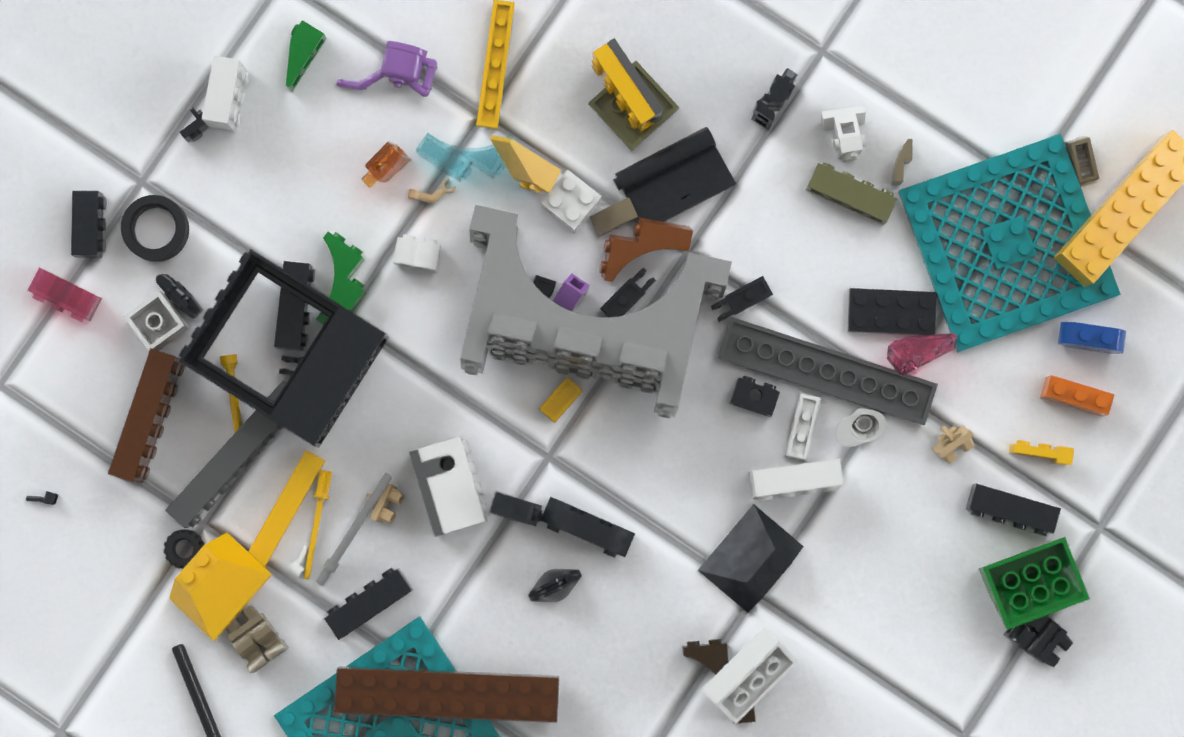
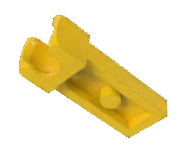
(1059, 455)

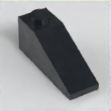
(516, 509)

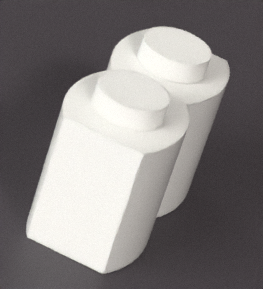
(416, 253)

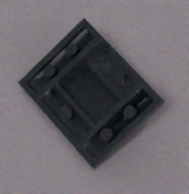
(751, 558)

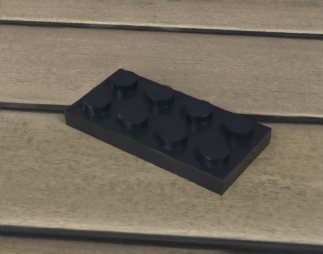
(892, 311)

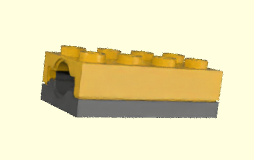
(626, 85)

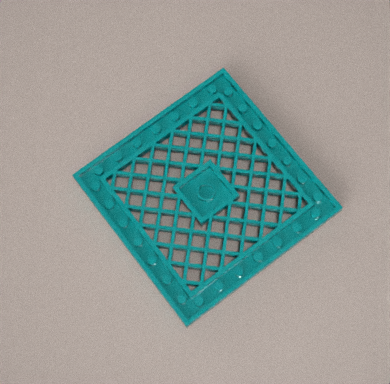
(1006, 241)
(428, 649)

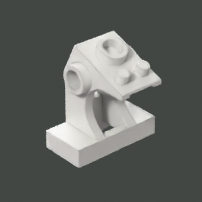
(851, 144)

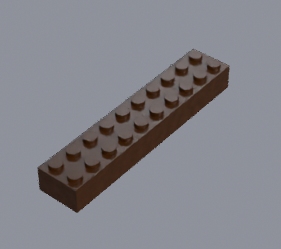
(447, 694)

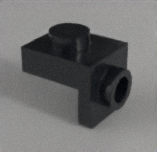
(196, 128)

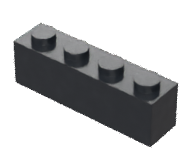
(292, 311)
(1013, 508)
(368, 604)

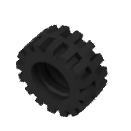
(174, 538)

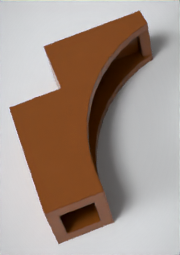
(649, 237)

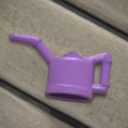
(402, 66)

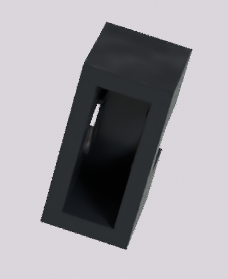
(742, 399)

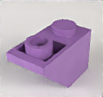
(571, 292)

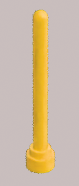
(229, 363)

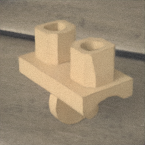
(951, 440)
(380, 510)

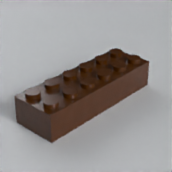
(146, 417)

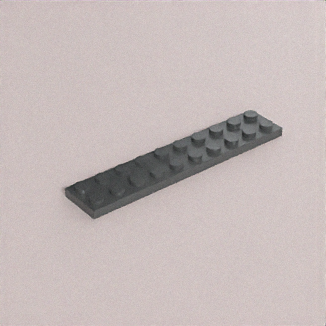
(827, 371)

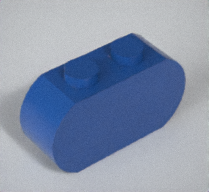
(1092, 337)

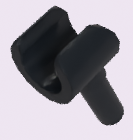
(49, 498)

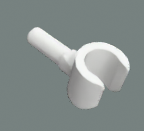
(296, 569)

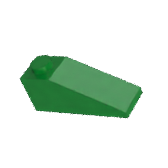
(303, 48)

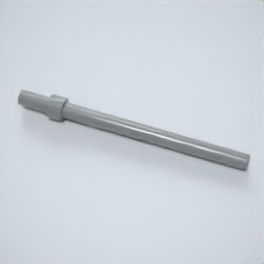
(332, 563)

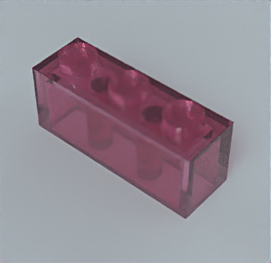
(64, 295)

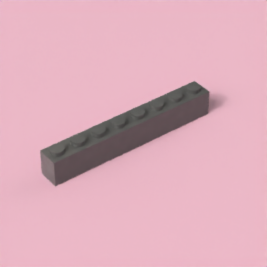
(224, 466)

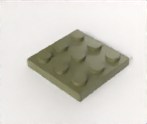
(617, 121)

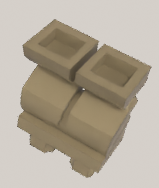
(255, 631)

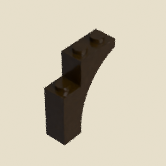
(714, 657)

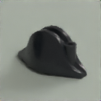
(554, 585)

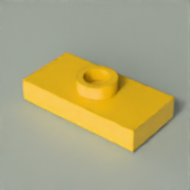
(561, 399)

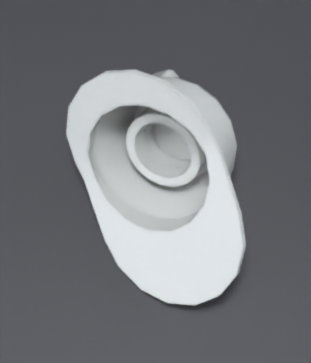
(860, 427)

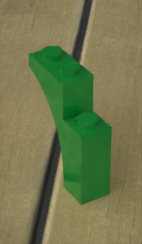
(346, 263)

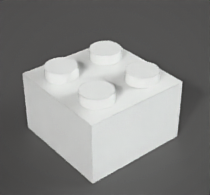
(571, 201)
(156, 321)

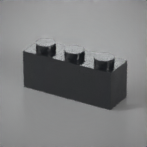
(88, 224)

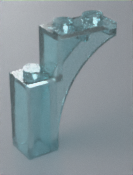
(458, 160)

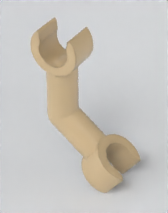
(430, 198)

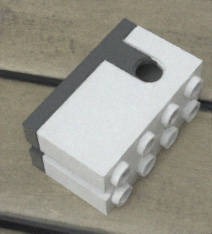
(452, 495)

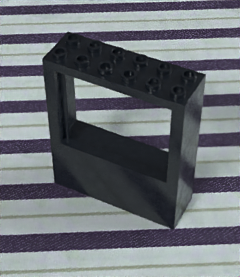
(324, 375)

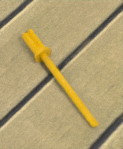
(321, 493)

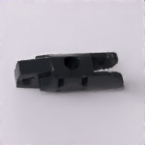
(179, 295)

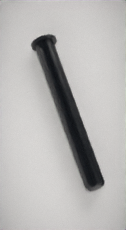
(195, 691)

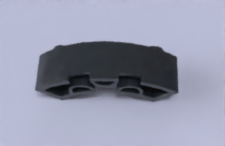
(587, 527)

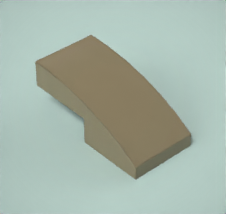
(903, 157)
(613, 217)

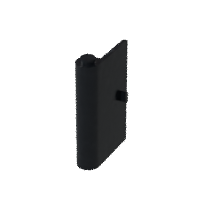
(679, 170)

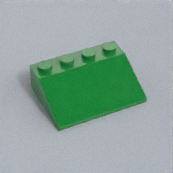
(1034, 583)

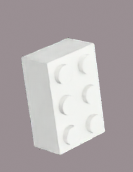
(225, 93)

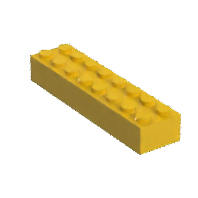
(1125, 211)

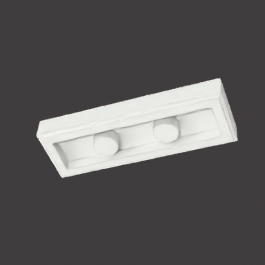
(803, 427)

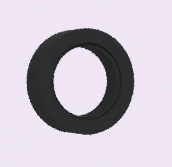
(131, 216)

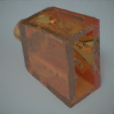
(391, 158)

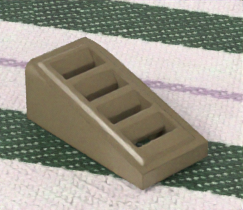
(1088, 150)

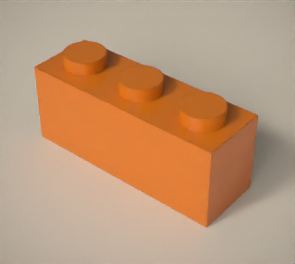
(1077, 395)

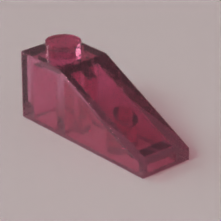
(917, 351)

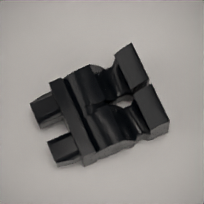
(773, 101)
(1042, 642)

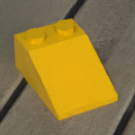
(526, 166)

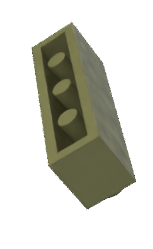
(851, 193)

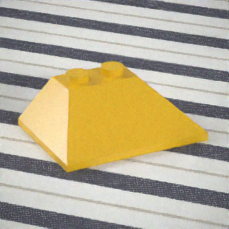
(218, 584)

